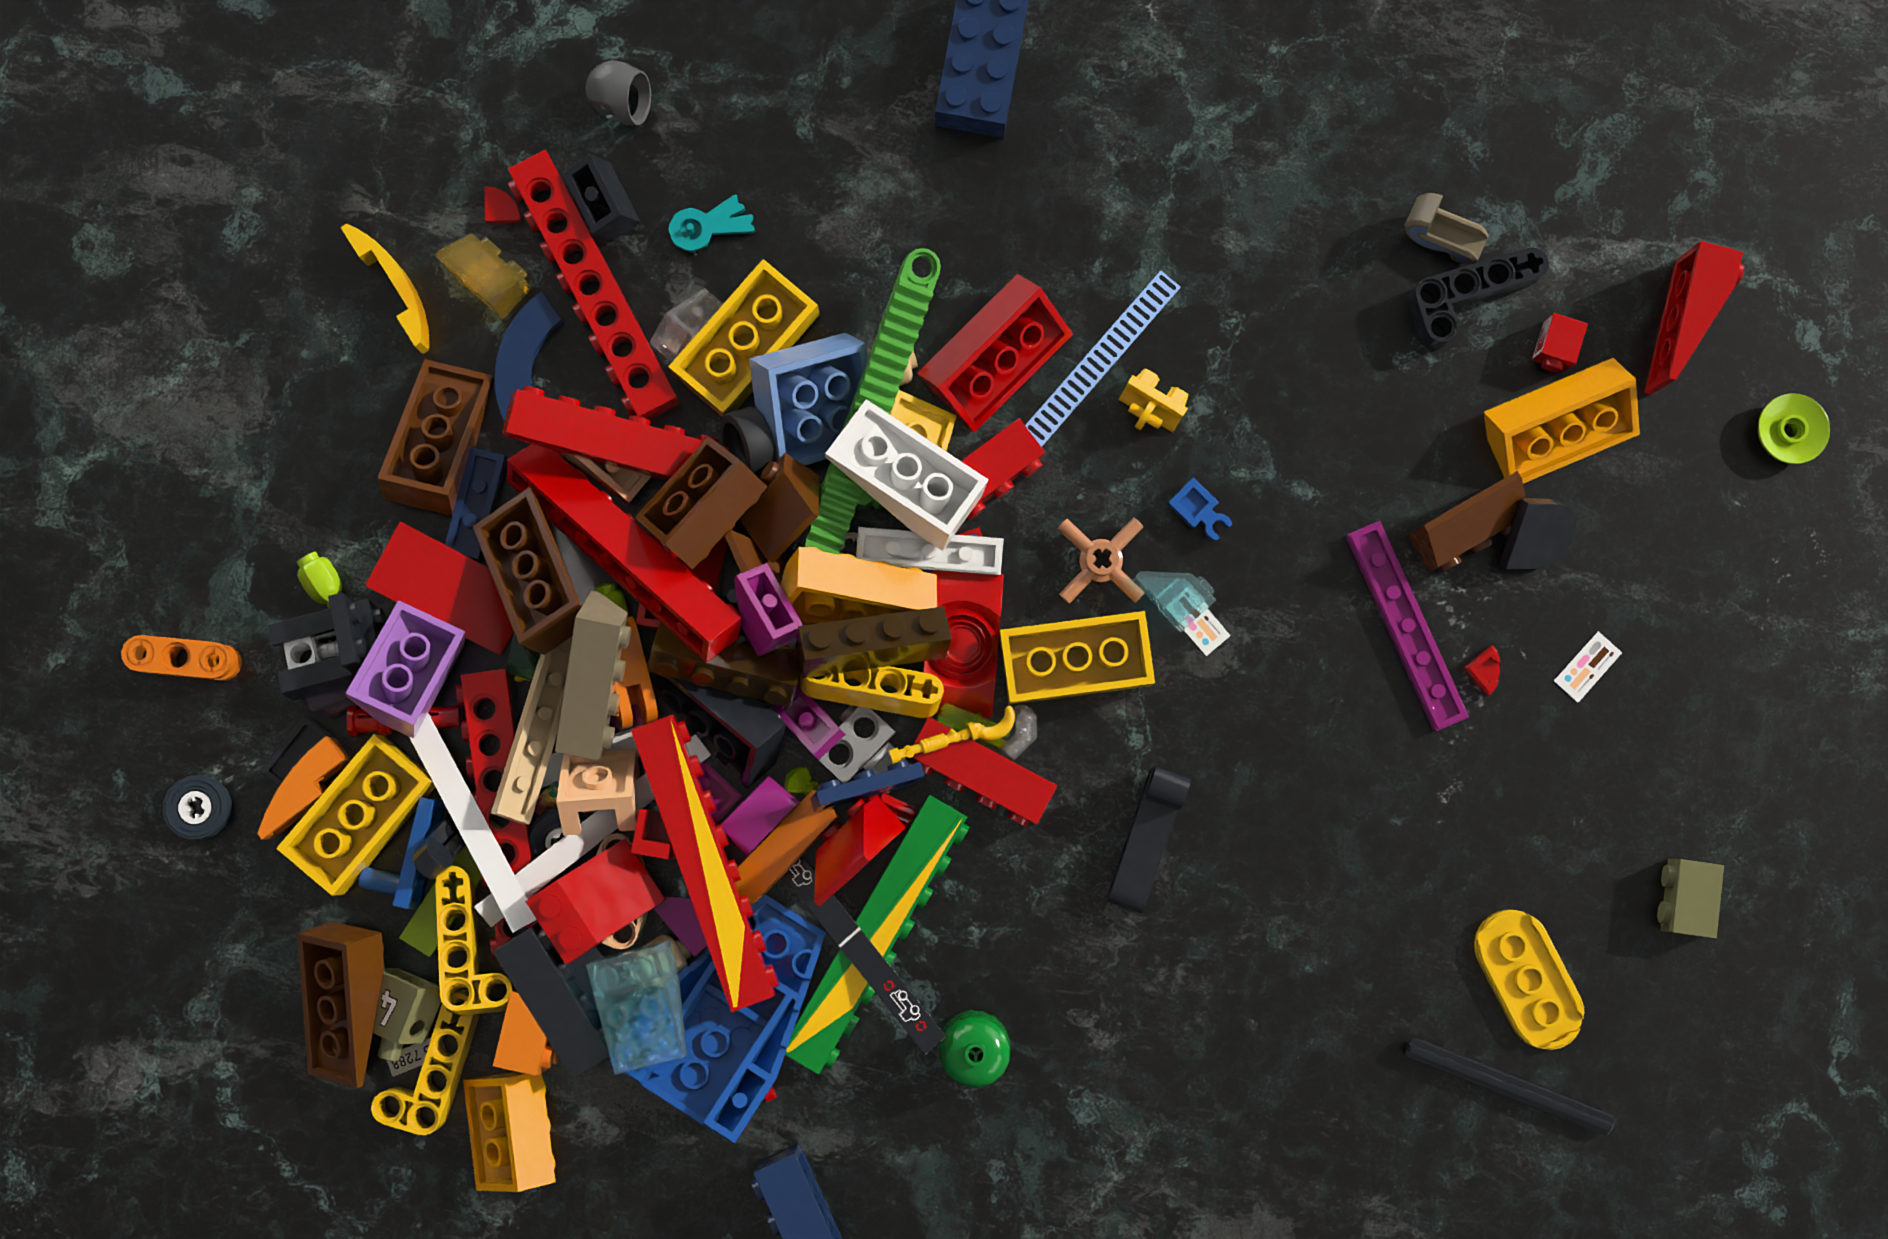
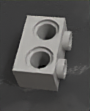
(860, 749)

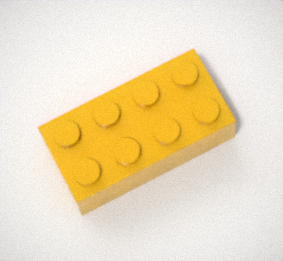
(757, 319)
(1076, 657)
(357, 815)

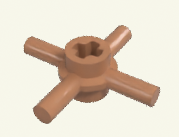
(1099, 546)

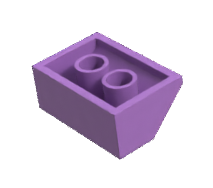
(406, 668)

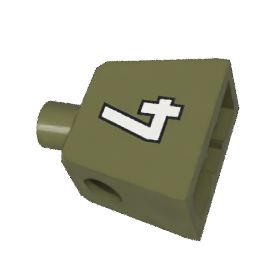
(404, 1011)

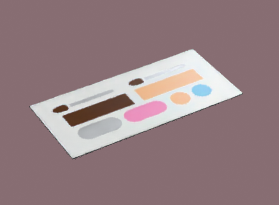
(1207, 632)
(1588, 666)

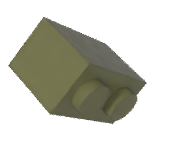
(1691, 897)

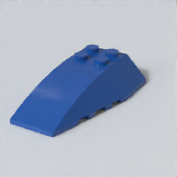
(737, 1053)

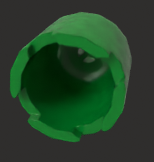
(969, 1031)

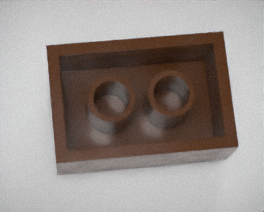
(701, 502)

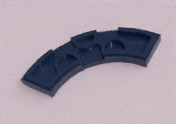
(520, 346)

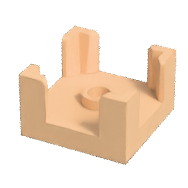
(598, 786)

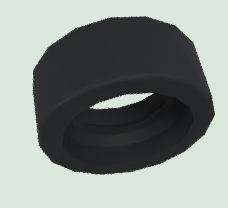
(748, 438)

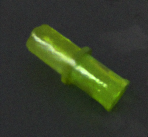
(958, 718)

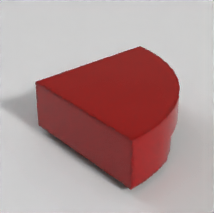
(500, 207)
(1485, 670)

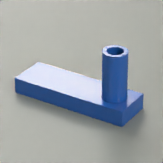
(410, 884)

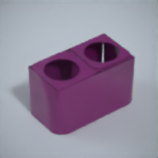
(759, 815)

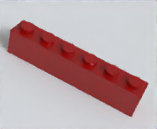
(598, 434)

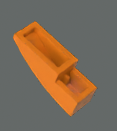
(303, 786)

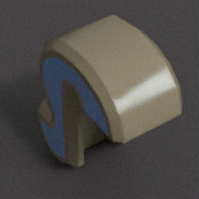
(1445, 231)

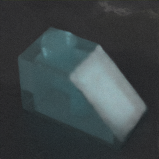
(1176, 595)

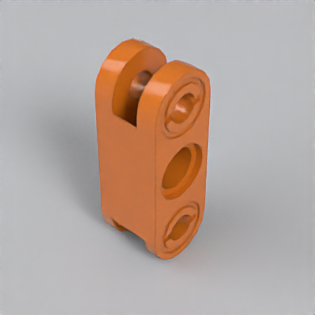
(163, 653)
(636, 683)

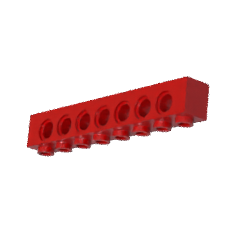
(540, 174)
(496, 687)

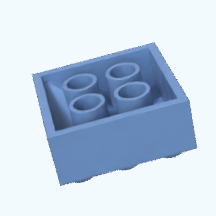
(808, 393)

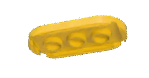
(1529, 979)

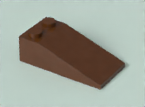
(435, 437)
(339, 998)

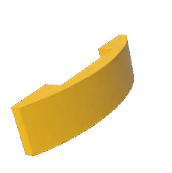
(412, 319)

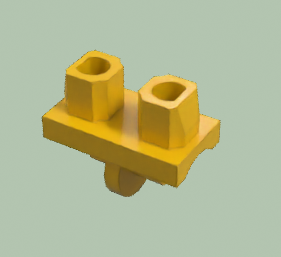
(1153, 405)

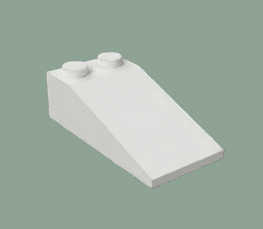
(907, 474)

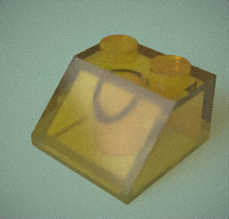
(484, 273)

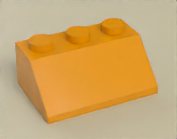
(509, 1132)

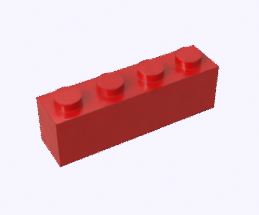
(1003, 460)
(987, 774)

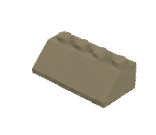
(592, 678)

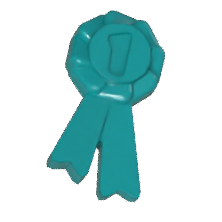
(693, 229)

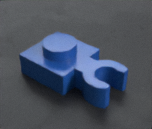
(1195, 505)

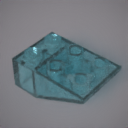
(639, 1006)

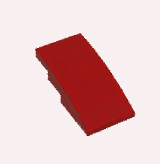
(443, 585)

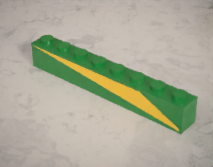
(882, 921)

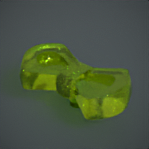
(800, 781)

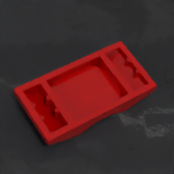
(974, 619)

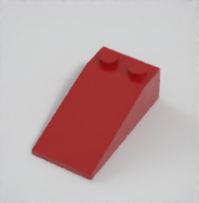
(1695, 296)

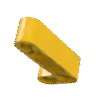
(871, 694)
(467, 940)
(436, 1059)

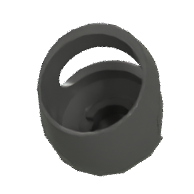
(609, 91)

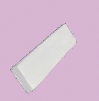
(910, 550)

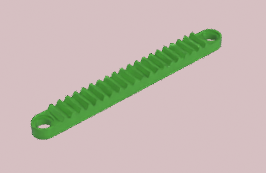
(879, 386)

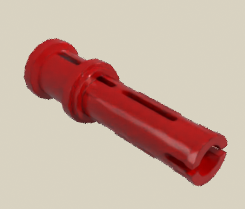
(361, 722)

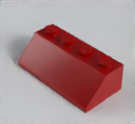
(996, 352)

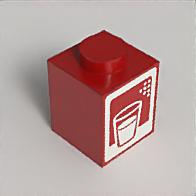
(1559, 343)

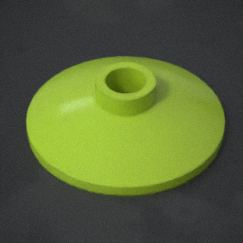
(1808, 424)

